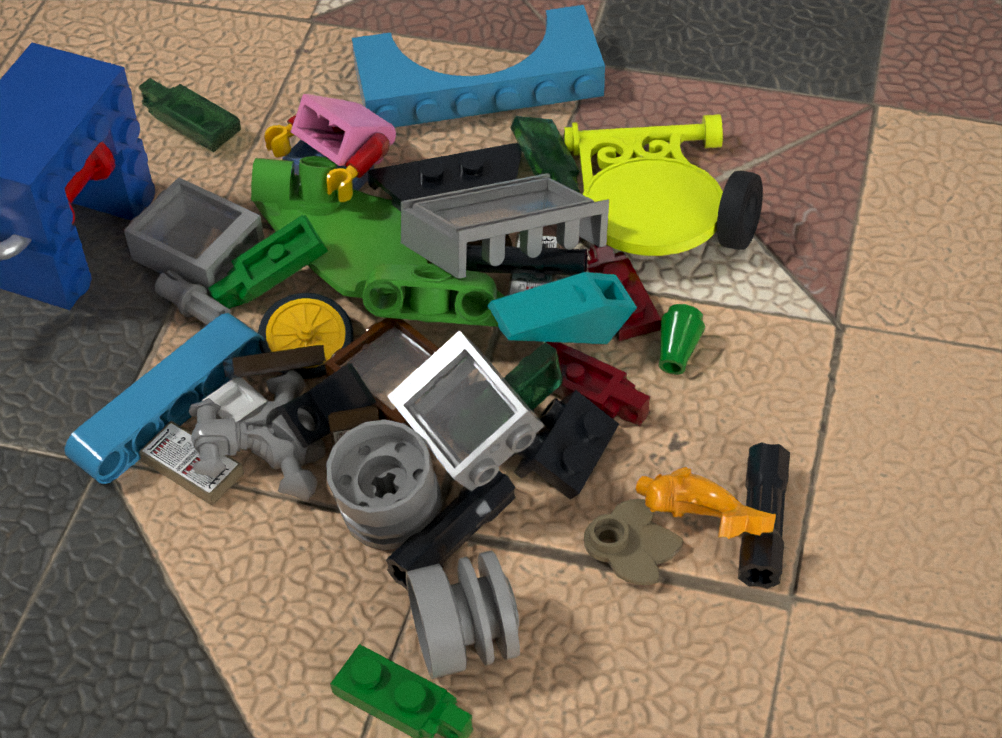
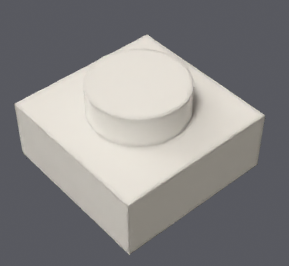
(237, 400)

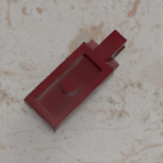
(645, 317)
(600, 384)

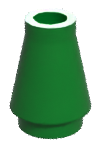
(679, 337)

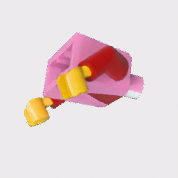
(339, 131)

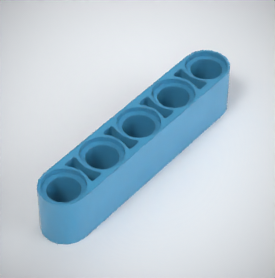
(115, 434)

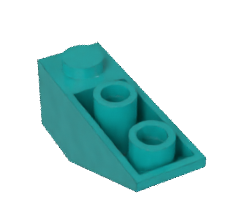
(569, 310)

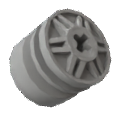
(383, 483)
(463, 614)

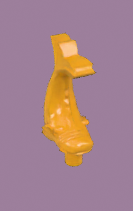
(691, 493)

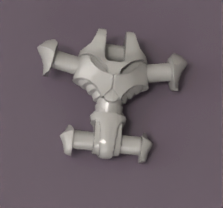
(264, 434)

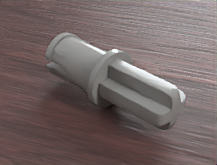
(189, 298)

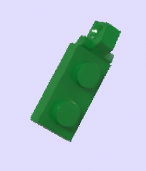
(269, 263)
(400, 697)

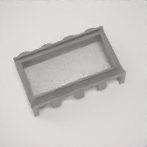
(445, 222)

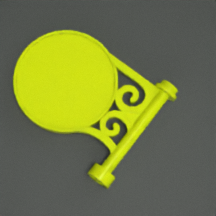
(655, 196)

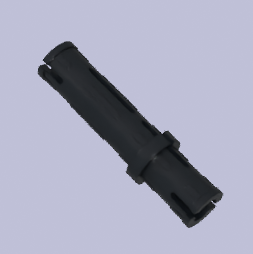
(549, 262)

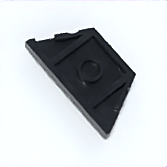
(447, 173)

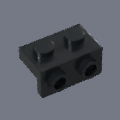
(568, 443)

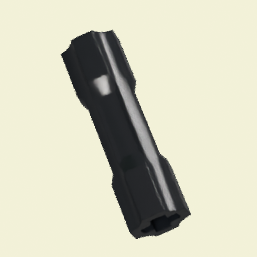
(766, 488)
(451, 527)

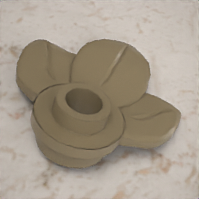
(637, 543)

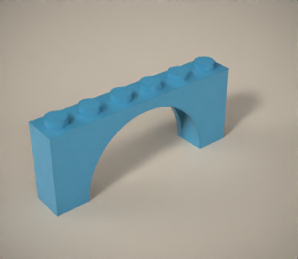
(560, 70)

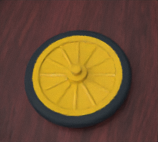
(305, 322)

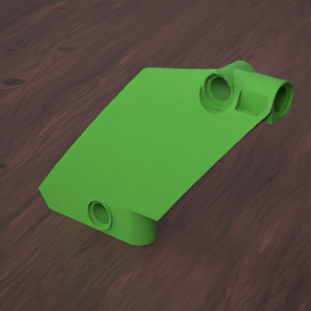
(366, 248)

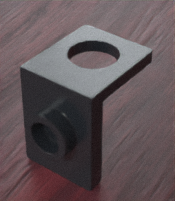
(336, 393)

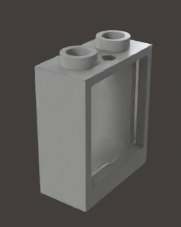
(192, 234)
(466, 412)

